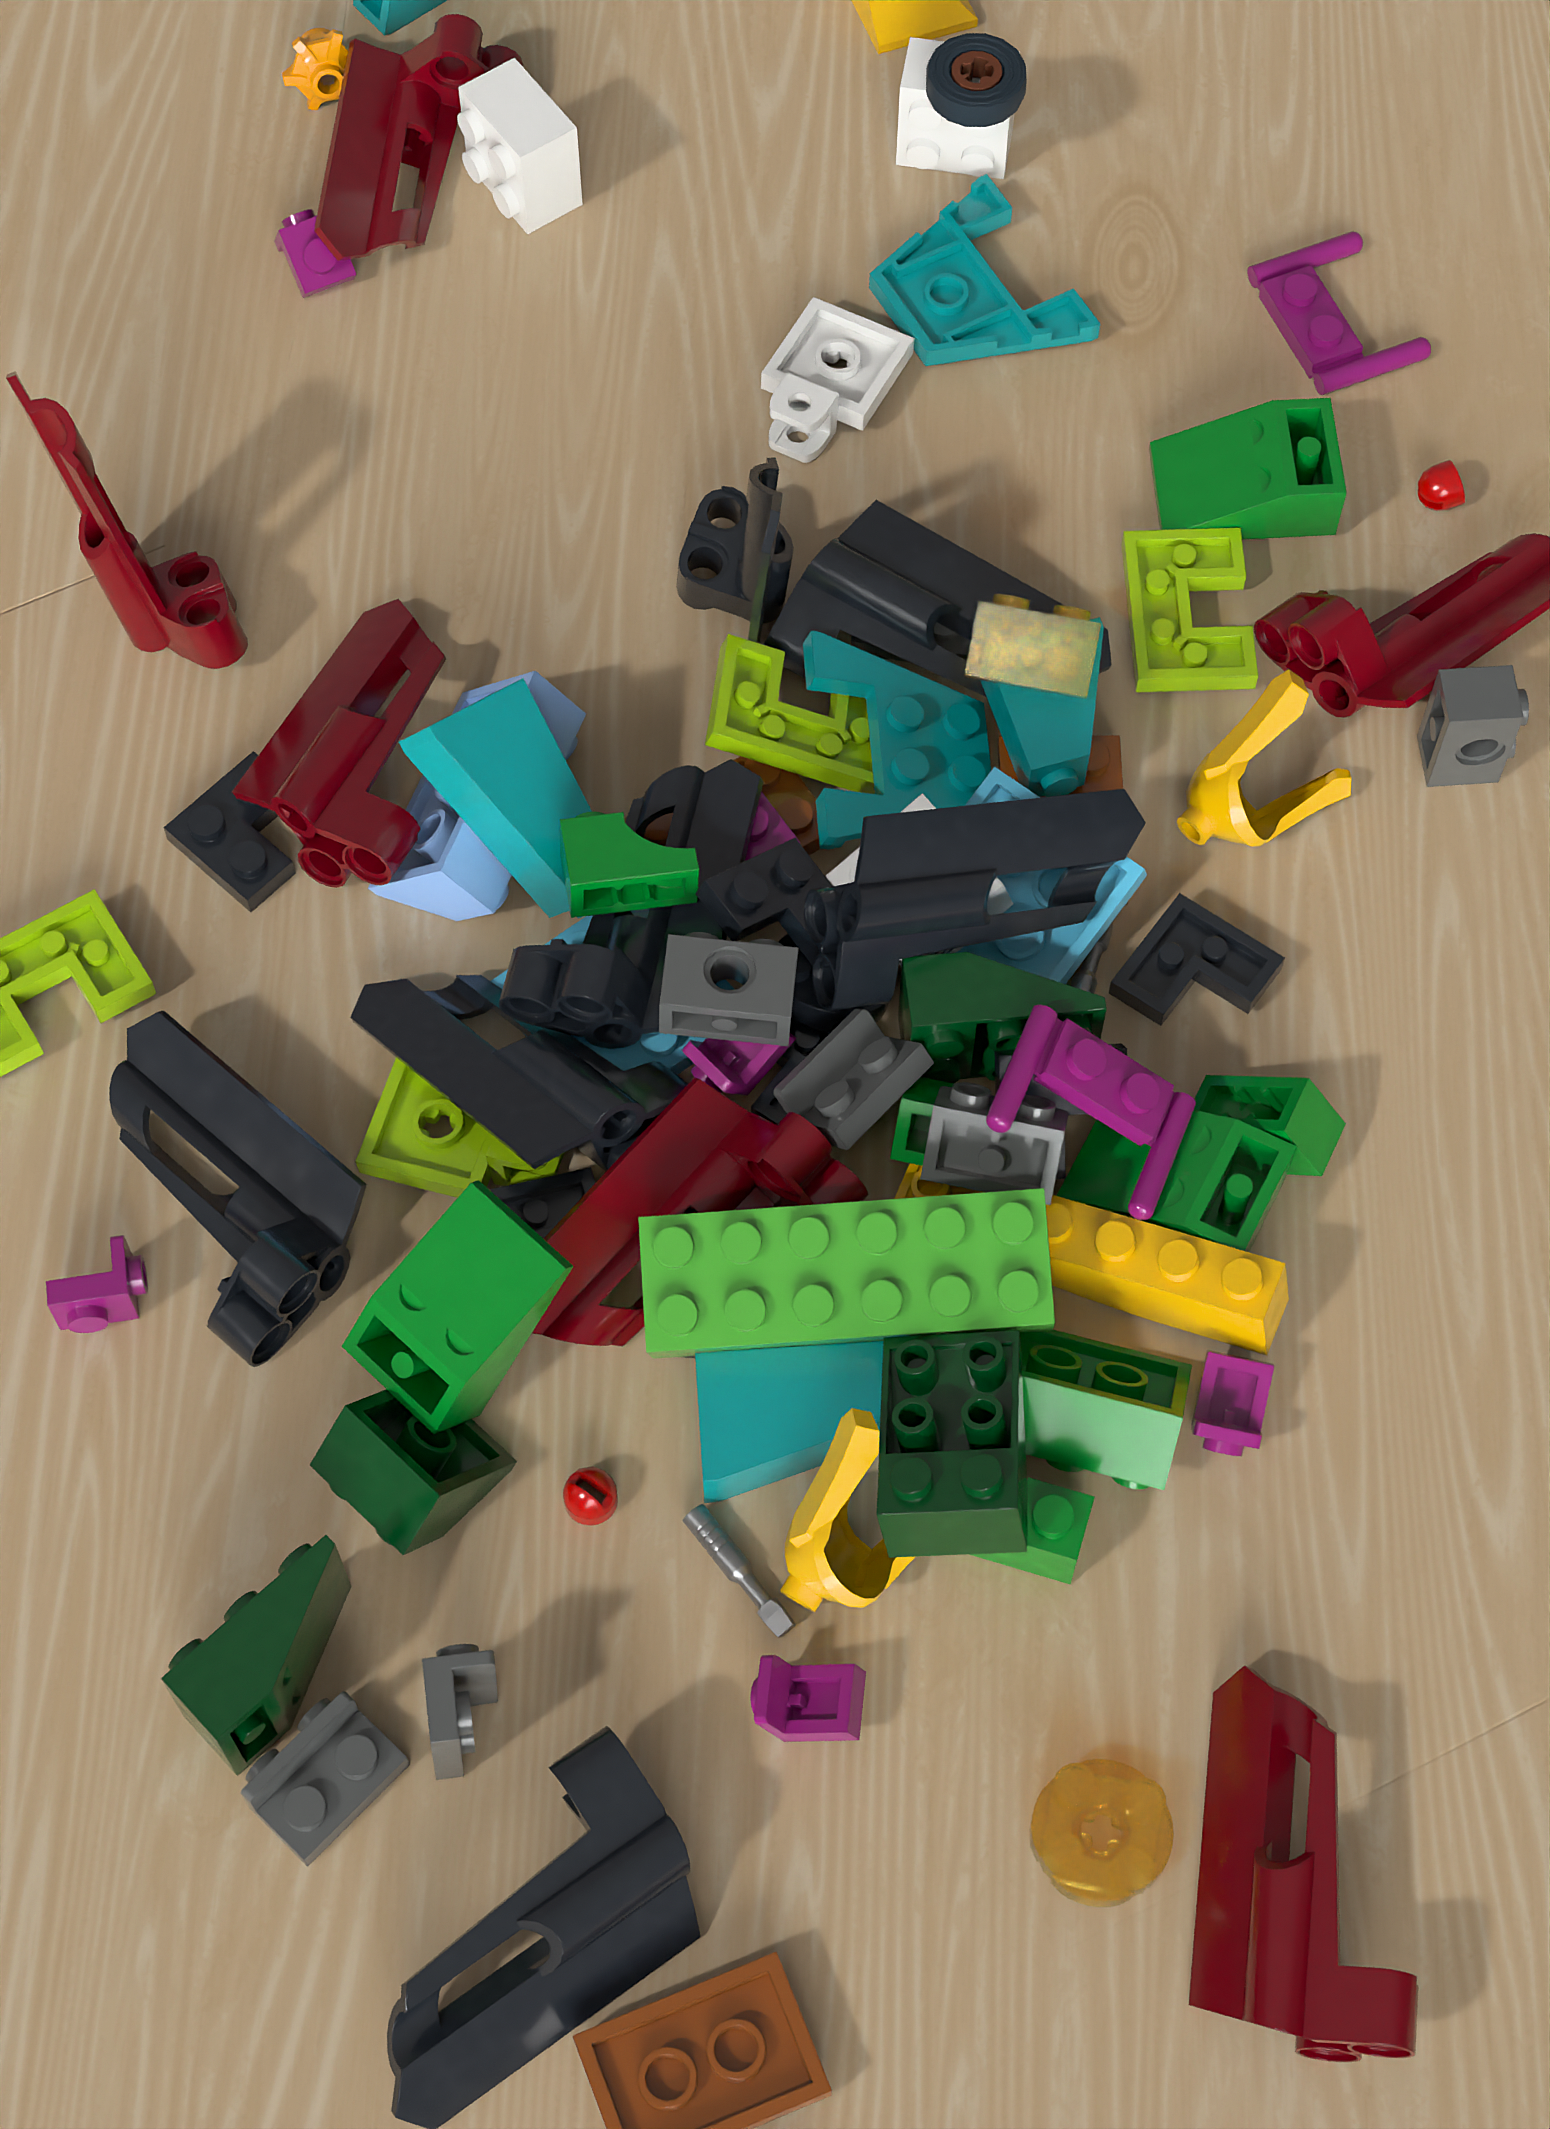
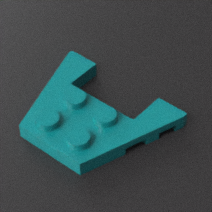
(955, 302)
(918, 731)

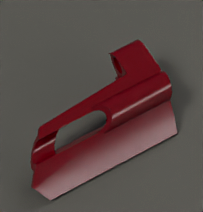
(393, 114)
(161, 606)
(1401, 652)
(334, 748)
(689, 1160)
(1270, 1922)

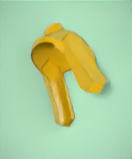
(1215, 790)
(820, 1545)

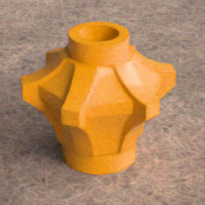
(318, 66)

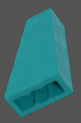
(507, 784)
(778, 1409)

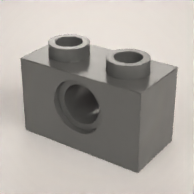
(1471, 725)
(750, 1014)

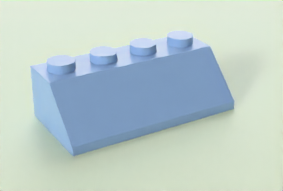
(449, 865)

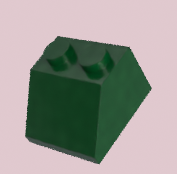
(403, 1474)

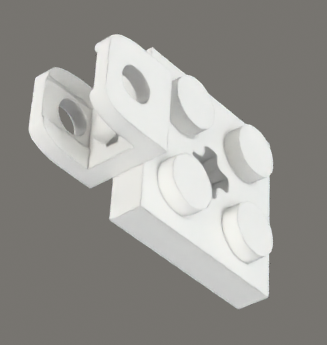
(813, 395)

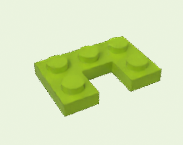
(1164, 643)
(757, 726)
(67, 942)

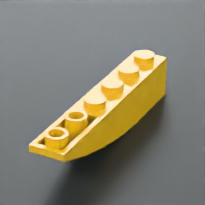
(1154, 1270)

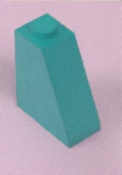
(1046, 732)

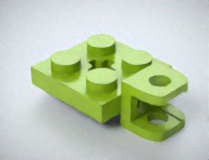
(405, 1153)

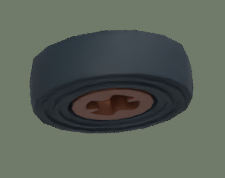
(969, 57)

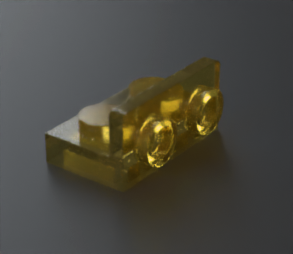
(1033, 647)

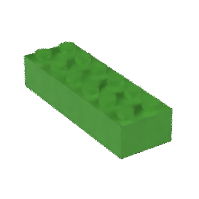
(846, 1272)

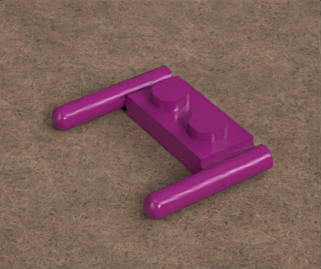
(1314, 322)
(1102, 1085)

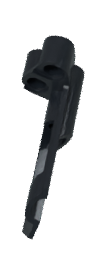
(748, 558)
(890, 587)
(930, 876)
(615, 978)
(528, 1095)
(292, 1197)
(607, 1920)

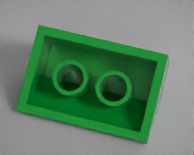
(1102, 1407)

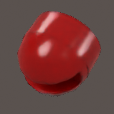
(1441, 487)
(583, 1506)

